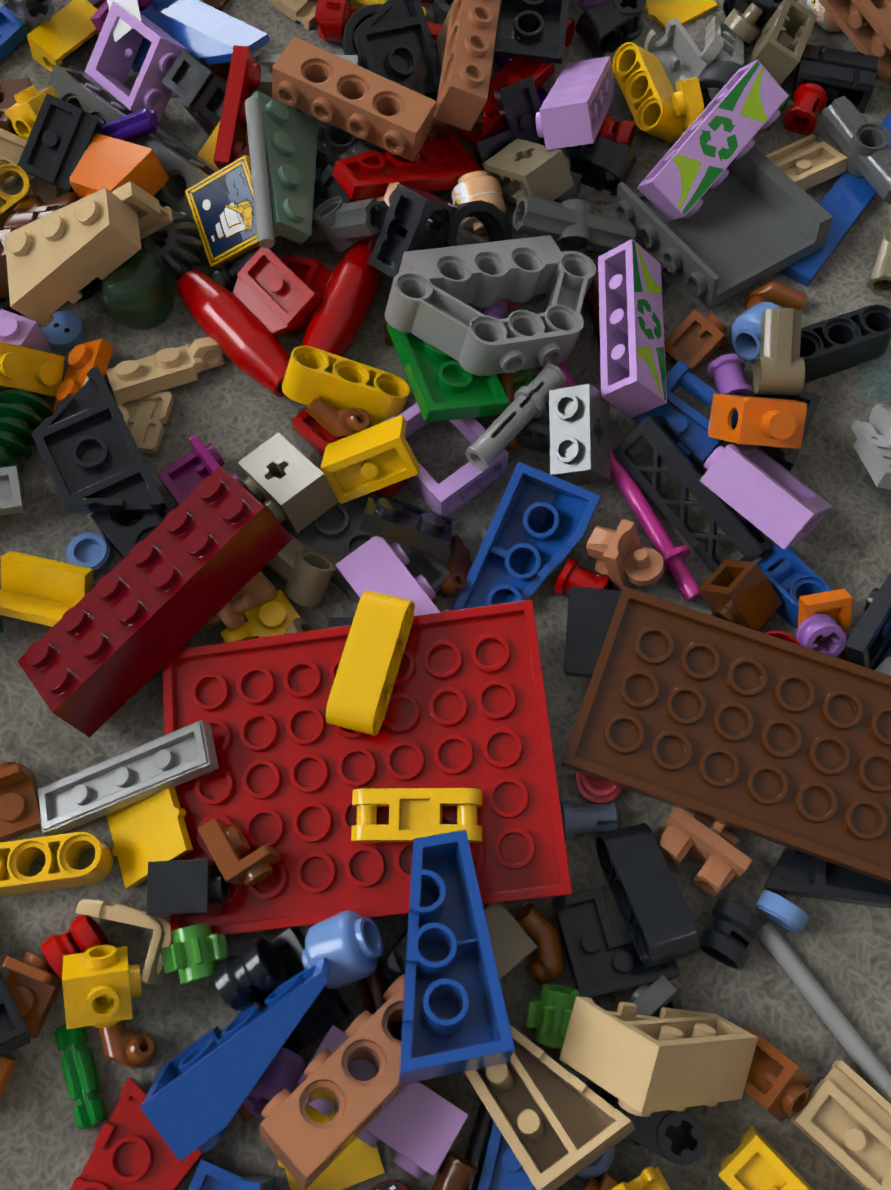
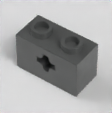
(579, 435)

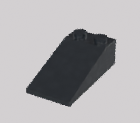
(532, 30)

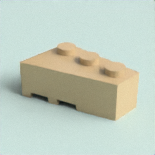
(67, 251)
(659, 1060)

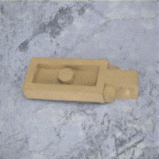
(163, 370)

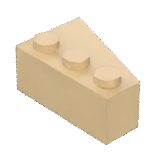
(547, 1114)

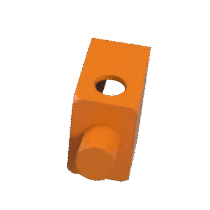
(114, 163)
(760, 420)

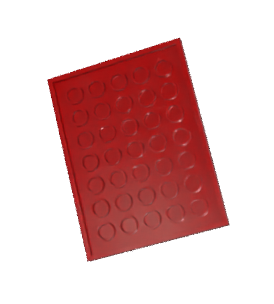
(458, 717)

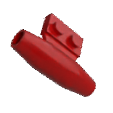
(344, 296)
(246, 322)

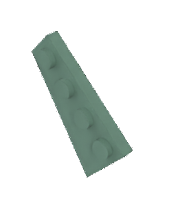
(290, 165)

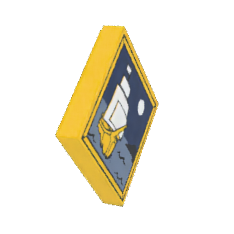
(225, 212)

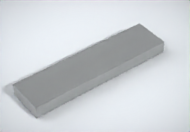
(127, 778)

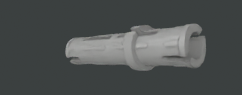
(527, 404)

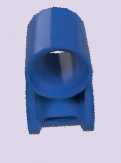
(790, 580)

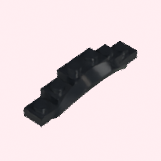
(204, 98)

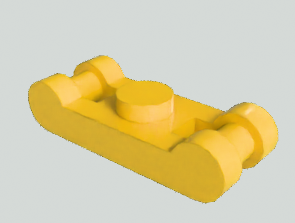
(414, 813)

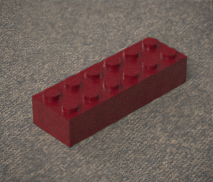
(153, 602)

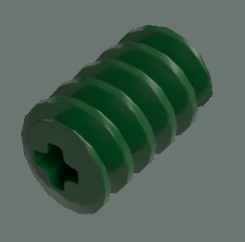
(17, 417)

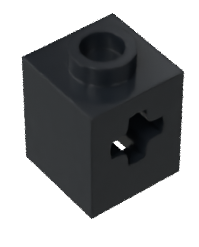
(185, 888)

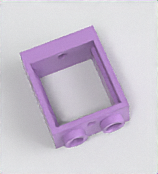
(113, 60)
(462, 484)
(764, 493)

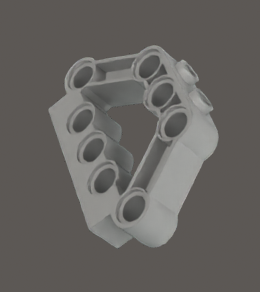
(438, 283)

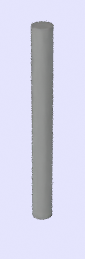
(259, 173)
(827, 1010)

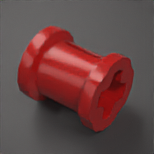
(805, 109)
(579, 576)

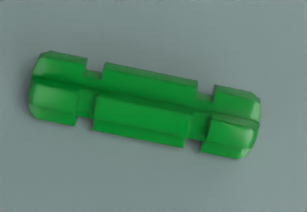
(80, 1077)

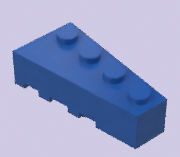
(451, 981)

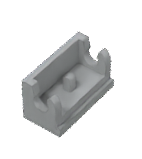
(676, 52)

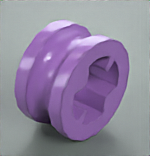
(822, 625)

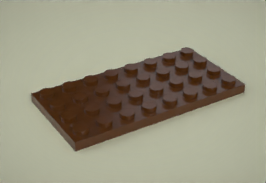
(741, 731)

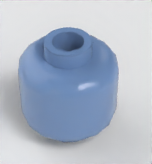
(746, 331)
(348, 944)

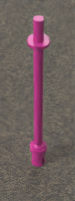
(672, 556)

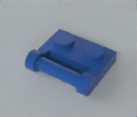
(686, 420)

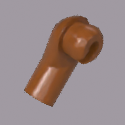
(777, 294)
(339, 421)
(547, 938)
(127, 1046)

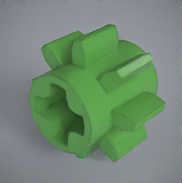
(194, 953)
(551, 1013)

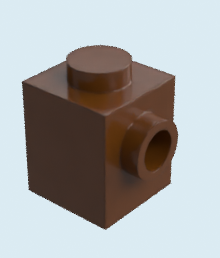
(740, 594)

